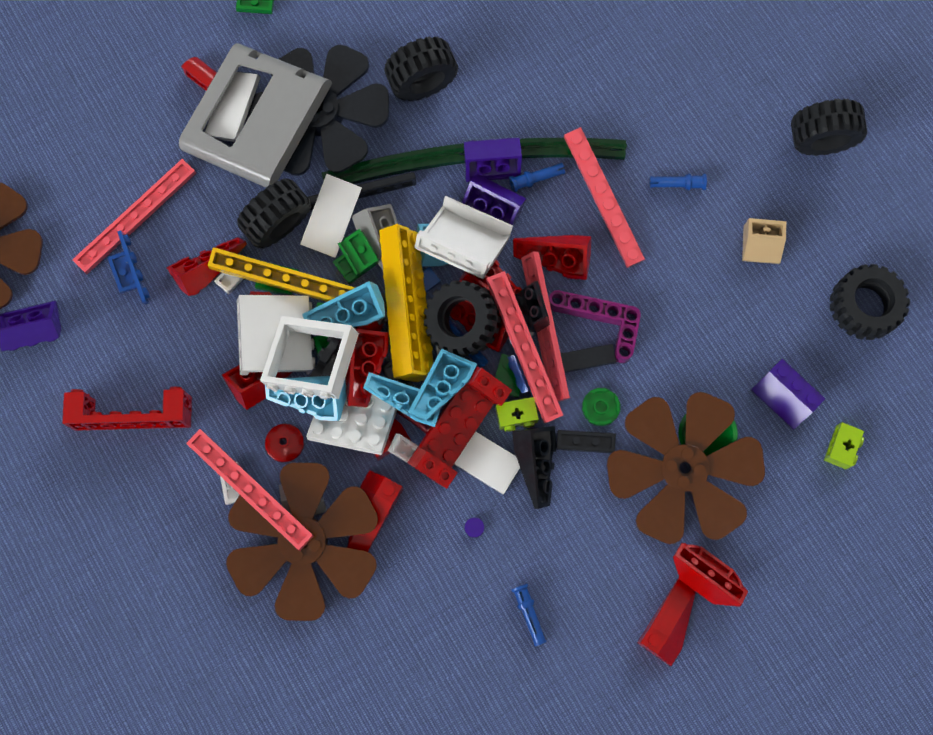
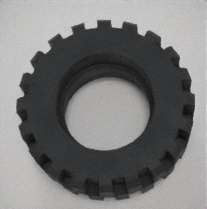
(421, 68)
(829, 127)
(274, 213)
(885, 285)
(439, 314)

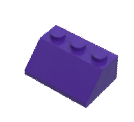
(493, 158)
(493, 199)
(29, 326)
(788, 394)

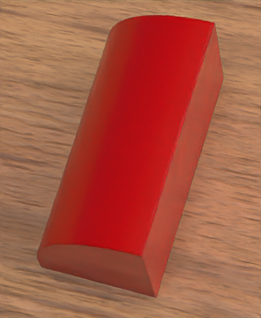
(199, 72)

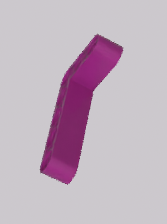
(602, 315)

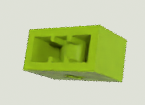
(523, 406)
(836, 451)

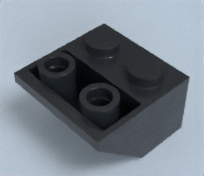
(533, 307)

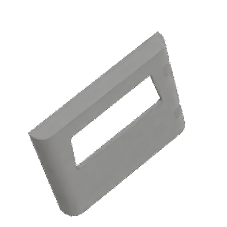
(271, 128)

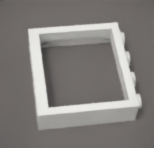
(339, 371)

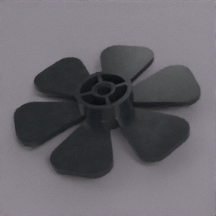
(366, 106)

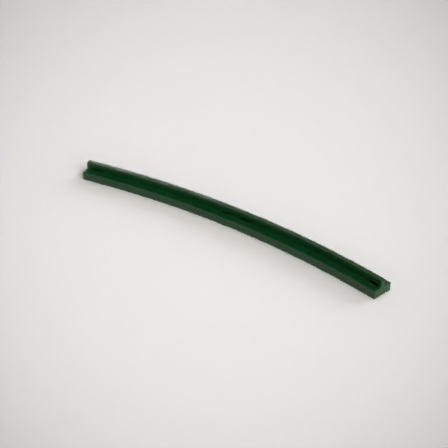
(449, 155)

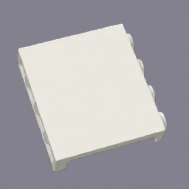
(464, 237)
(257, 325)

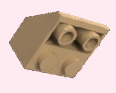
(763, 240)

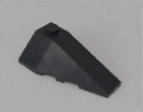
(534, 454)

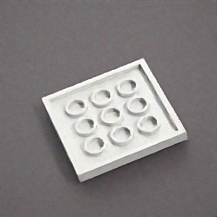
(358, 427)

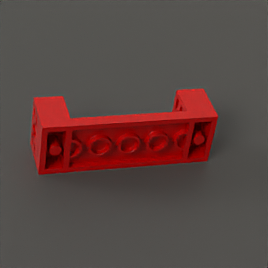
(81, 415)
(457, 425)

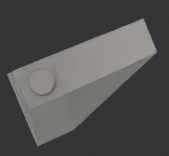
(371, 221)

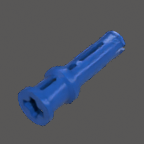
(528, 178)
(679, 181)
(526, 602)

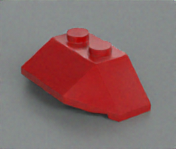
(709, 576)

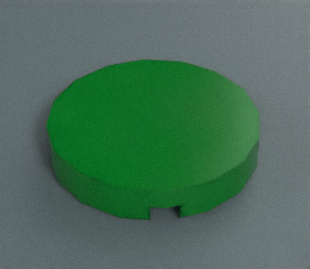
(601, 407)

